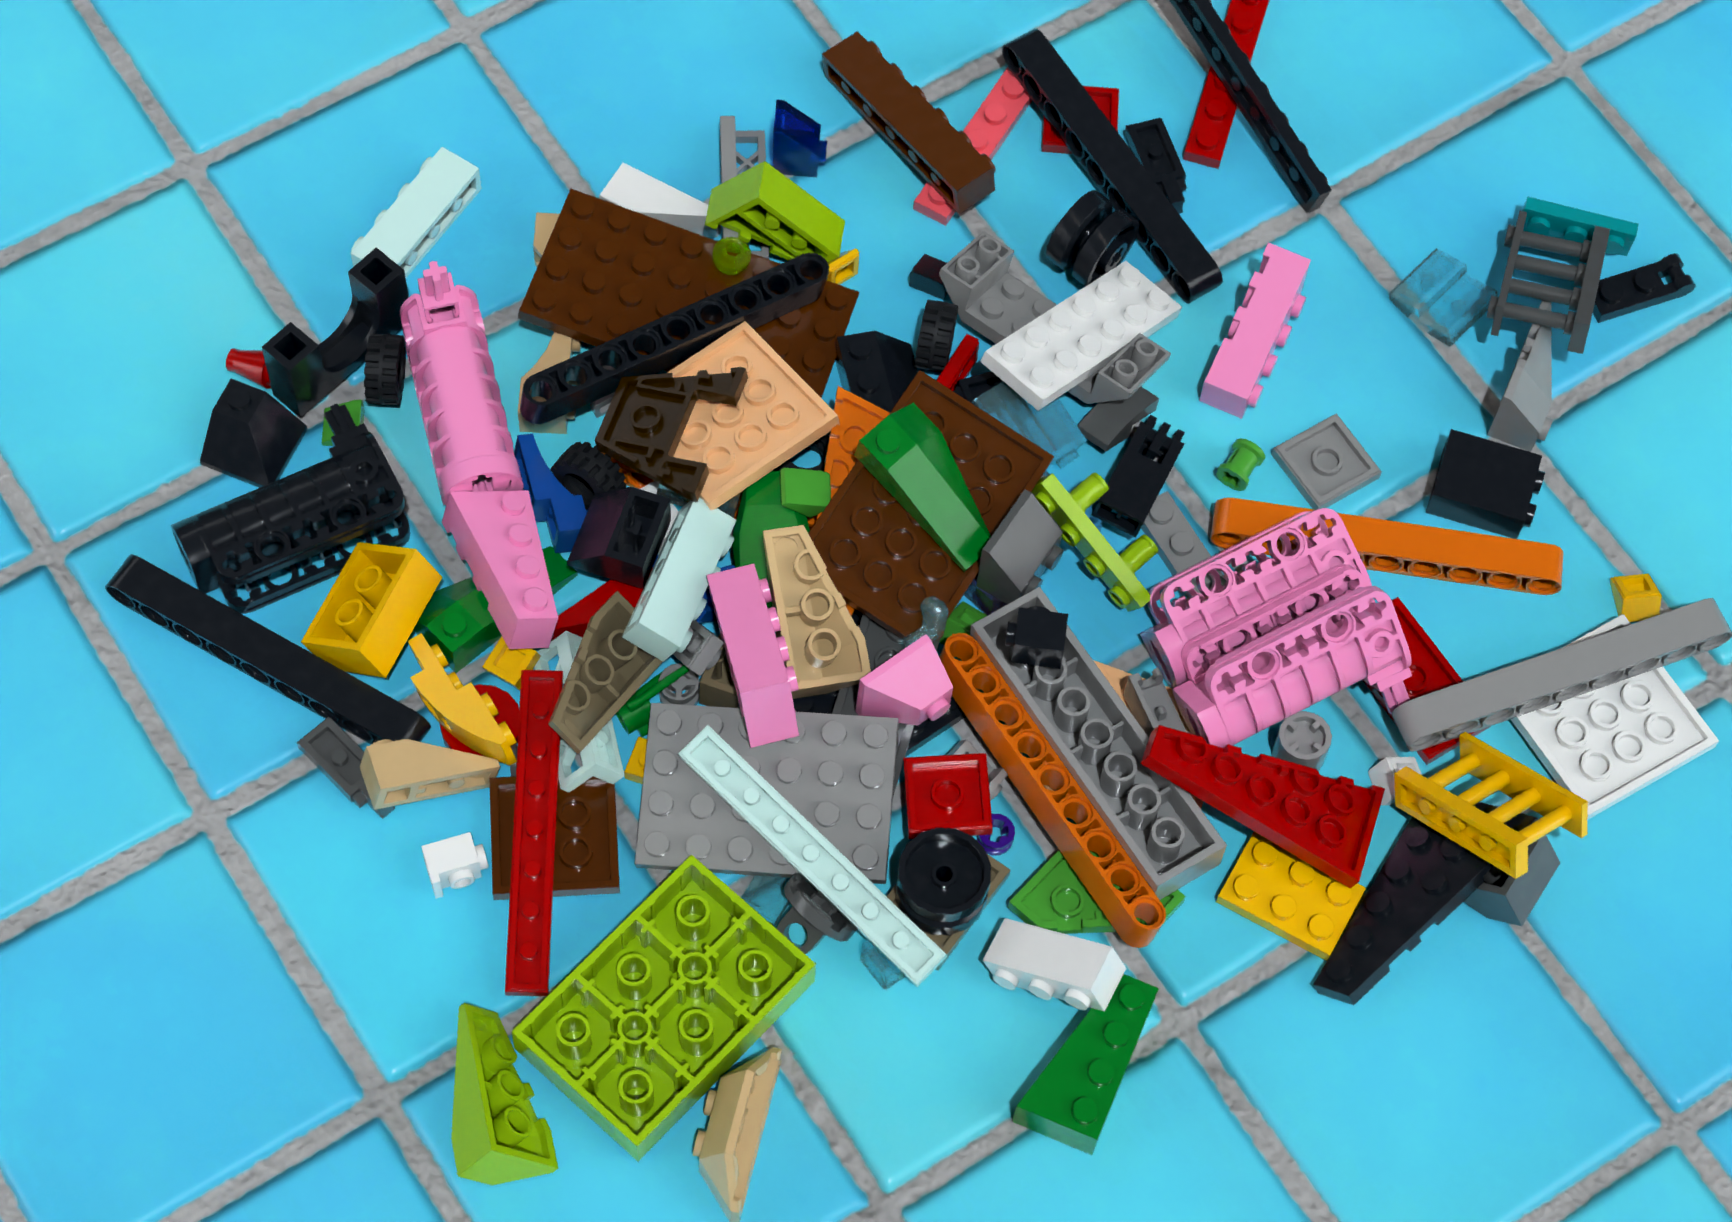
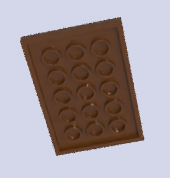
(882, 554)

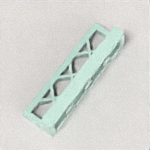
(601, 755)

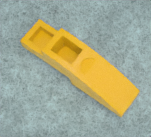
(458, 706)

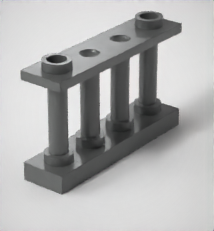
(1578, 299)

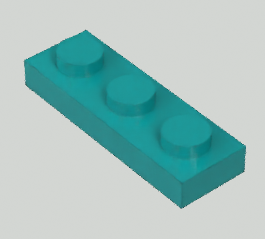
(1577, 224)

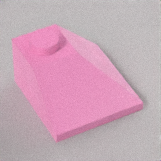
(907, 686)

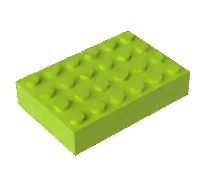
(664, 1007)

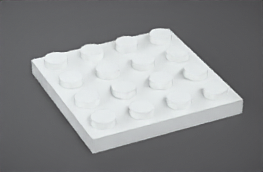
(1617, 735)

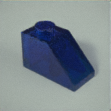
(796, 142)

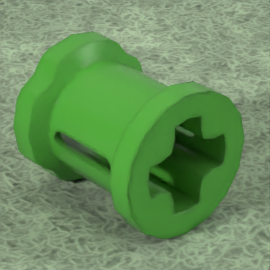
(1240, 464)

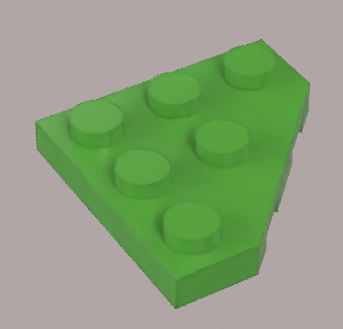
(1062, 904)

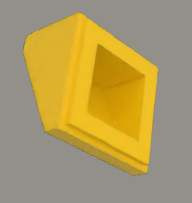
(844, 266)
(1636, 596)

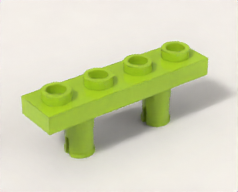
(1099, 556)

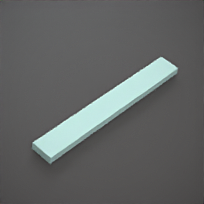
(813, 856)

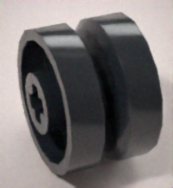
(1092, 238)
(943, 881)

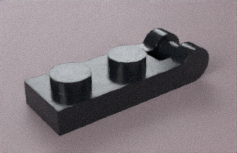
(1641, 288)

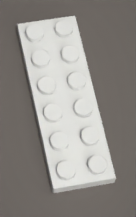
(1080, 335)

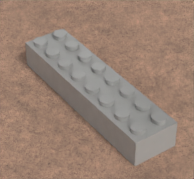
(1103, 752)

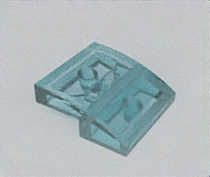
(1442, 297)

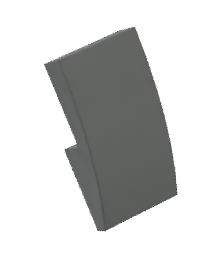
(1113, 420)

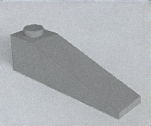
(1528, 395)

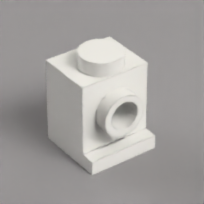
(454, 862)

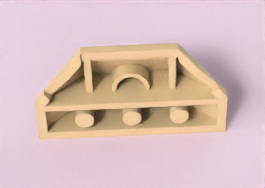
(735, 1130)

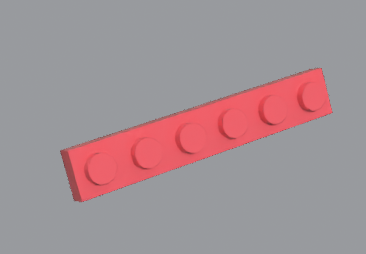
(986, 132)

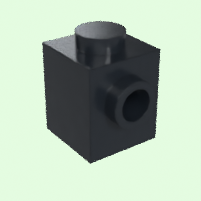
(1037, 637)

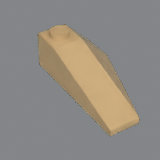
(812, 616)

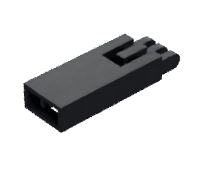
(1139, 477)

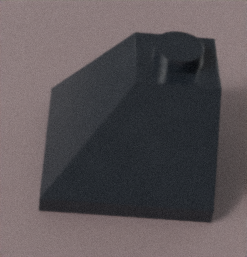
(250, 435)

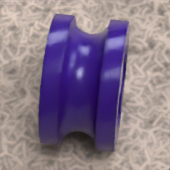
(1005, 842)

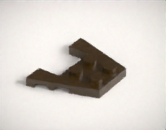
(649, 420)

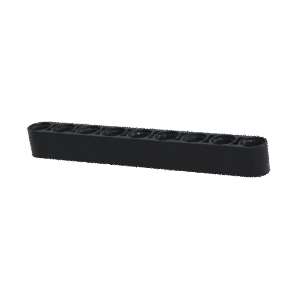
(1112, 164)
(662, 348)
(263, 654)

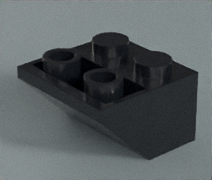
(622, 535)

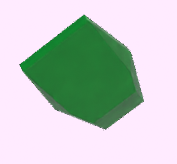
(761, 511)

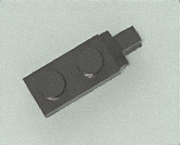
(339, 761)

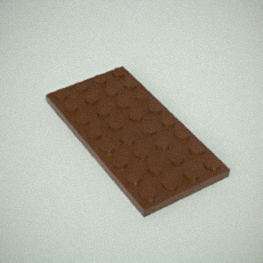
(624, 269)

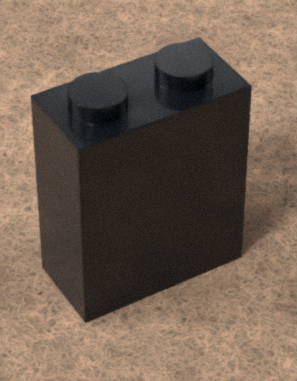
(1485, 484)

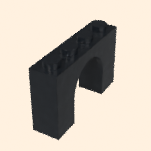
(308, 371)

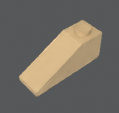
(420, 771)

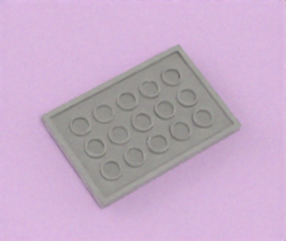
(831, 773)

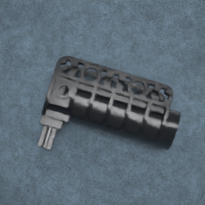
(296, 521)

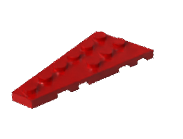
(1285, 802)

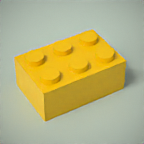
(372, 609)

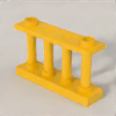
(1484, 832)

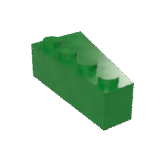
(1086, 1073)

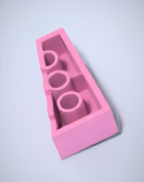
(1256, 332)
(505, 554)
(755, 654)

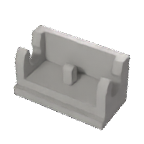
(1151, 703)

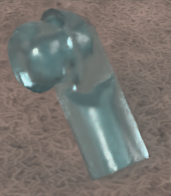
(934, 621)

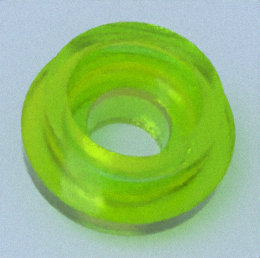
(731, 264)

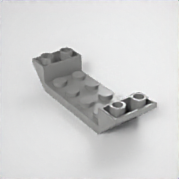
(1001, 304)

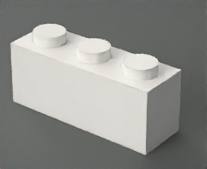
(1054, 965)

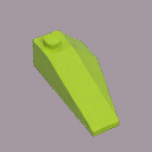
(493, 1120)

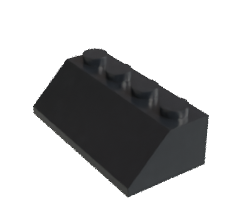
(875, 367)

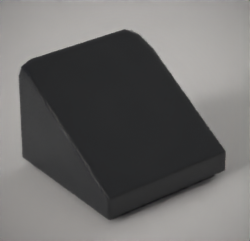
(926, 276)

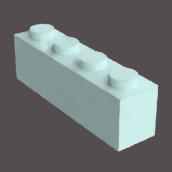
(422, 211)
(679, 580)

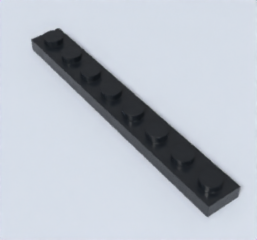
(1254, 102)

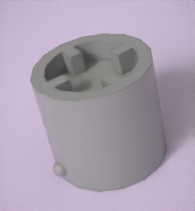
(1303, 740)

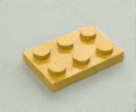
(1289, 897)

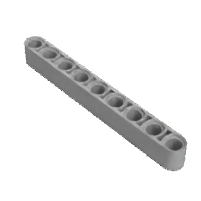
(1561, 674)

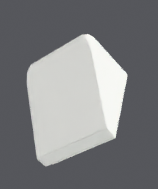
(1383, 775)

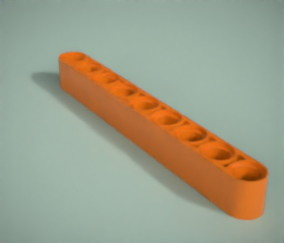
(1411, 548)
(1049, 806)

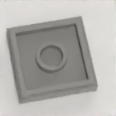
(1326, 463)

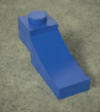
(549, 498)

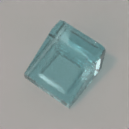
(879, 966)

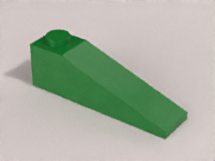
(921, 474)
(460, 618)

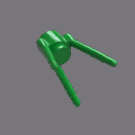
(636, 711)

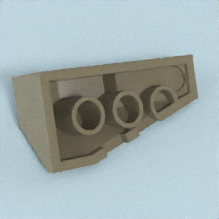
(601, 676)

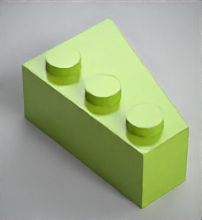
(775, 212)

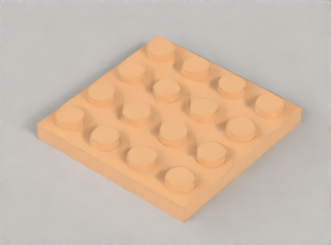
(767, 427)

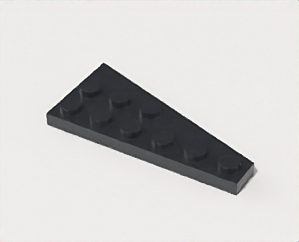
(1414, 889)

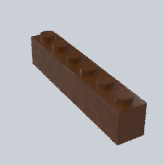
(909, 122)

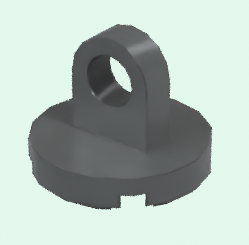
(814, 914)

